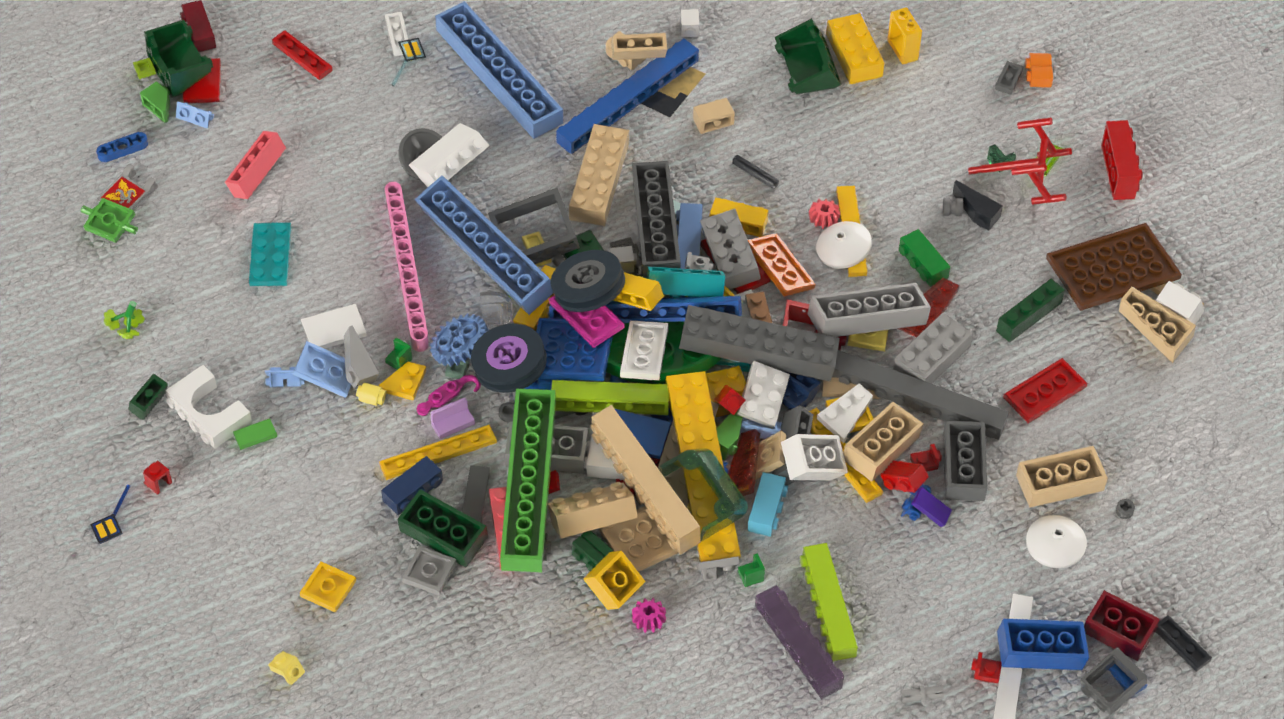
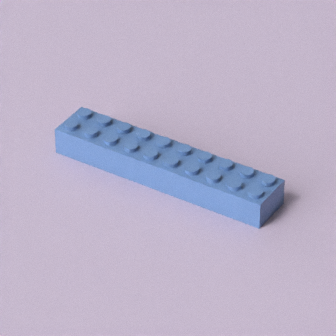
(499, 70)
(485, 244)

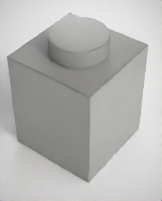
(626, 257)

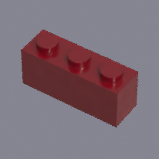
(195, 16)

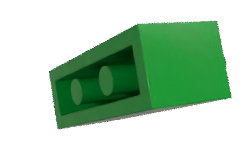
(924, 257)

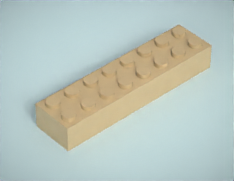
(645, 480)

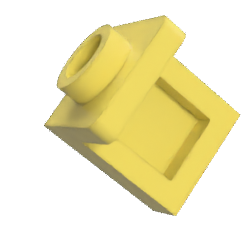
(287, 666)

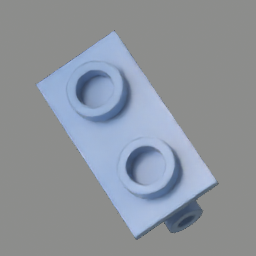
(193, 114)
(277, 378)
(764, 431)

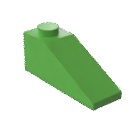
(728, 435)

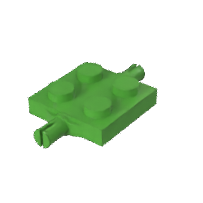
(109, 220)

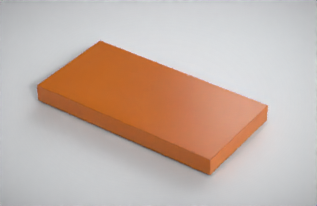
(780, 265)

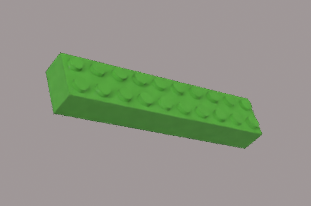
(528, 481)

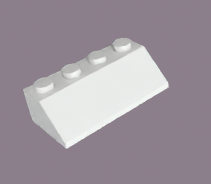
(449, 154)

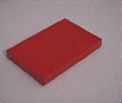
(208, 88)

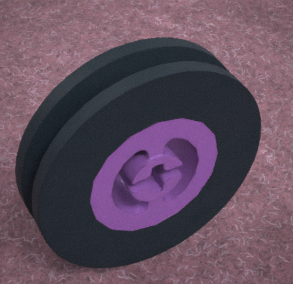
(497, 370)

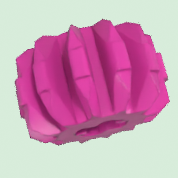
(649, 615)

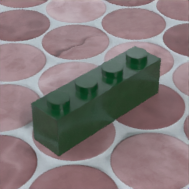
(1030, 310)

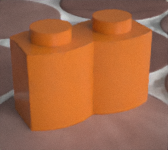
(1039, 70)

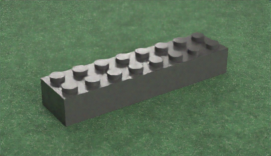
(655, 215)
(759, 341)

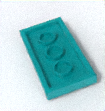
(270, 254)

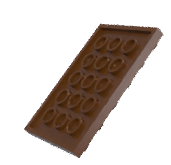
(1111, 264)

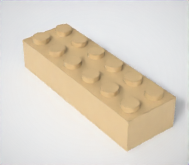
(599, 175)

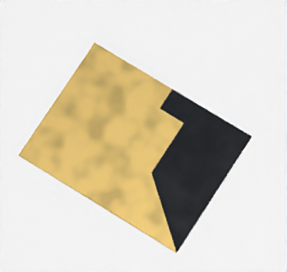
(674, 93)

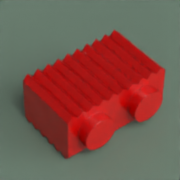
(904, 476)

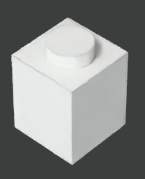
(690, 23)

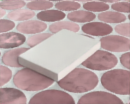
(330, 327)

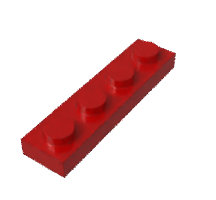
(302, 55)

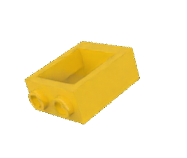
(904, 35)

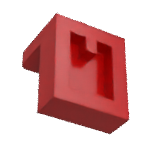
(929, 459)
(986, 669)

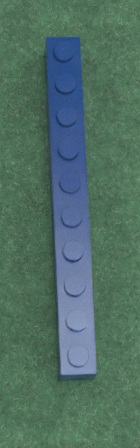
(627, 95)
(668, 308)

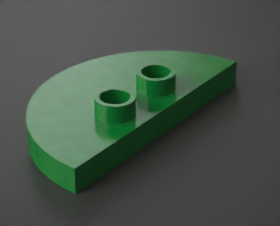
(675, 360)

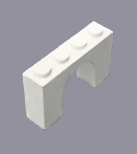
(213, 428)
(597, 463)

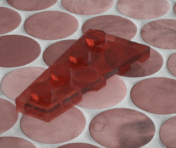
(939, 298)
(744, 462)

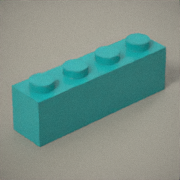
(688, 281)

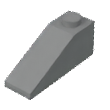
(358, 364)

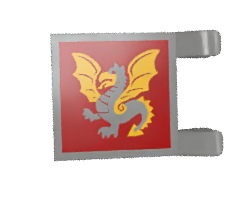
(126, 191)

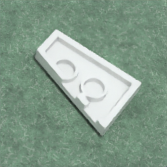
(844, 412)

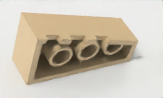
(1157, 323)

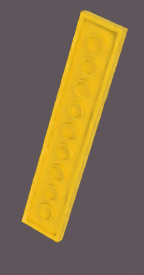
(697, 430)

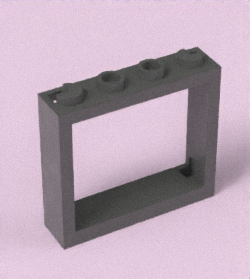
(548, 249)

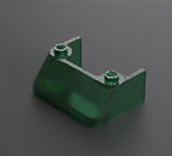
(731, 502)

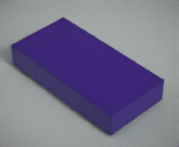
(931, 507)

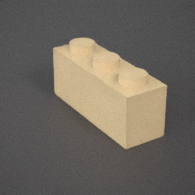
(639, 46)

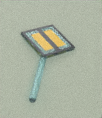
(411, 51)

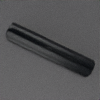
(755, 171)

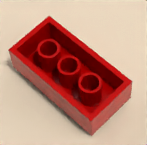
(1121, 160)

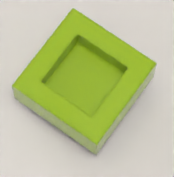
(144, 68)

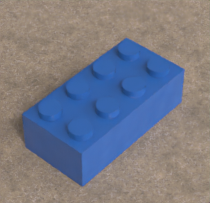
(1042, 644)

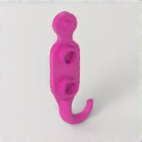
(446, 393)

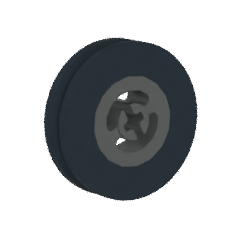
(587, 280)

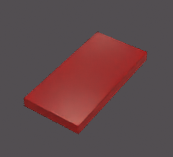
(1045, 390)

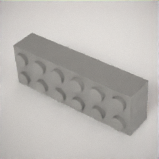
(869, 310)

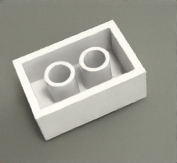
(814, 457)

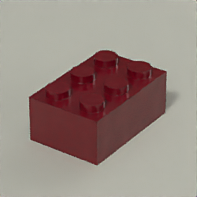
(1121, 625)

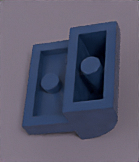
(800, 390)

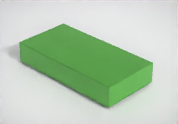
(255, 434)

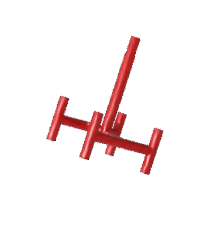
(1033, 165)

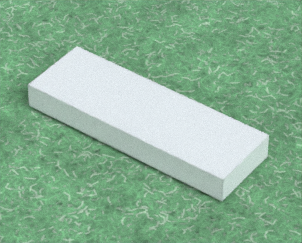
(396, 31)

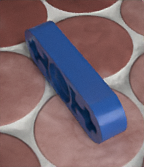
(135, 147)

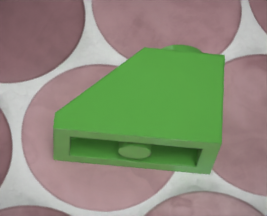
(157, 100)

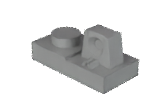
(709, 568)

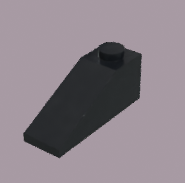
(979, 207)

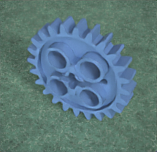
(457, 339)

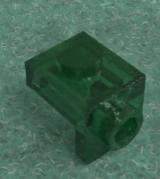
(995, 155)

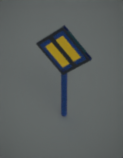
(108, 527)

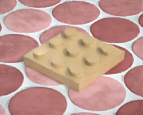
(639, 540)

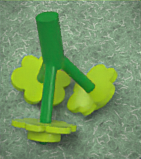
(132, 318)

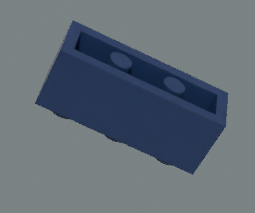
(400, 492)

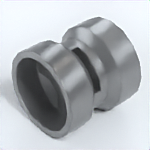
(954, 207)

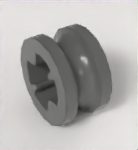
(1130, 507)

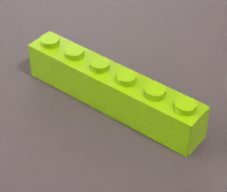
(596, 396)
(829, 602)

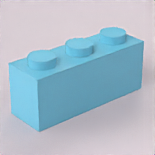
(767, 504)

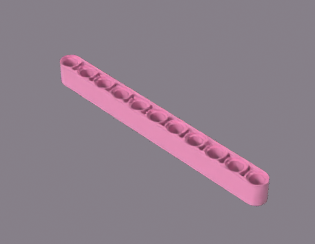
(406, 267)

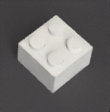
(1181, 301)

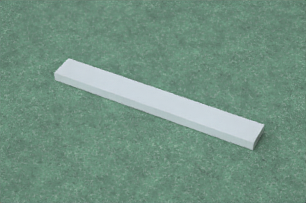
(1010, 677)

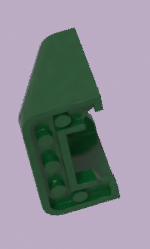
(176, 57)
(807, 59)

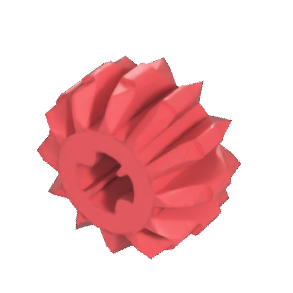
(824, 213)

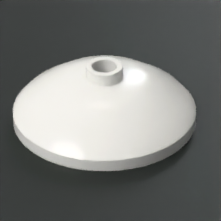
(843, 251)
(1053, 549)

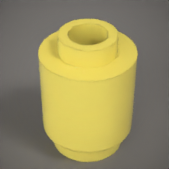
(371, 394)

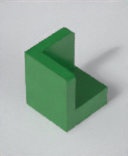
(400, 354)
(752, 572)

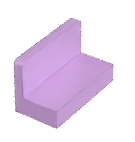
(451, 418)

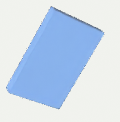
(323, 369)

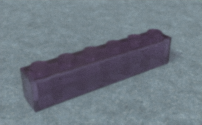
(799, 641)

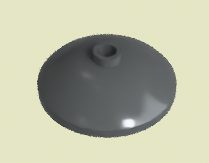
(414, 145)

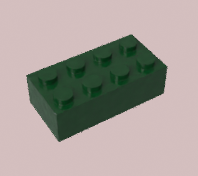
(442, 528)

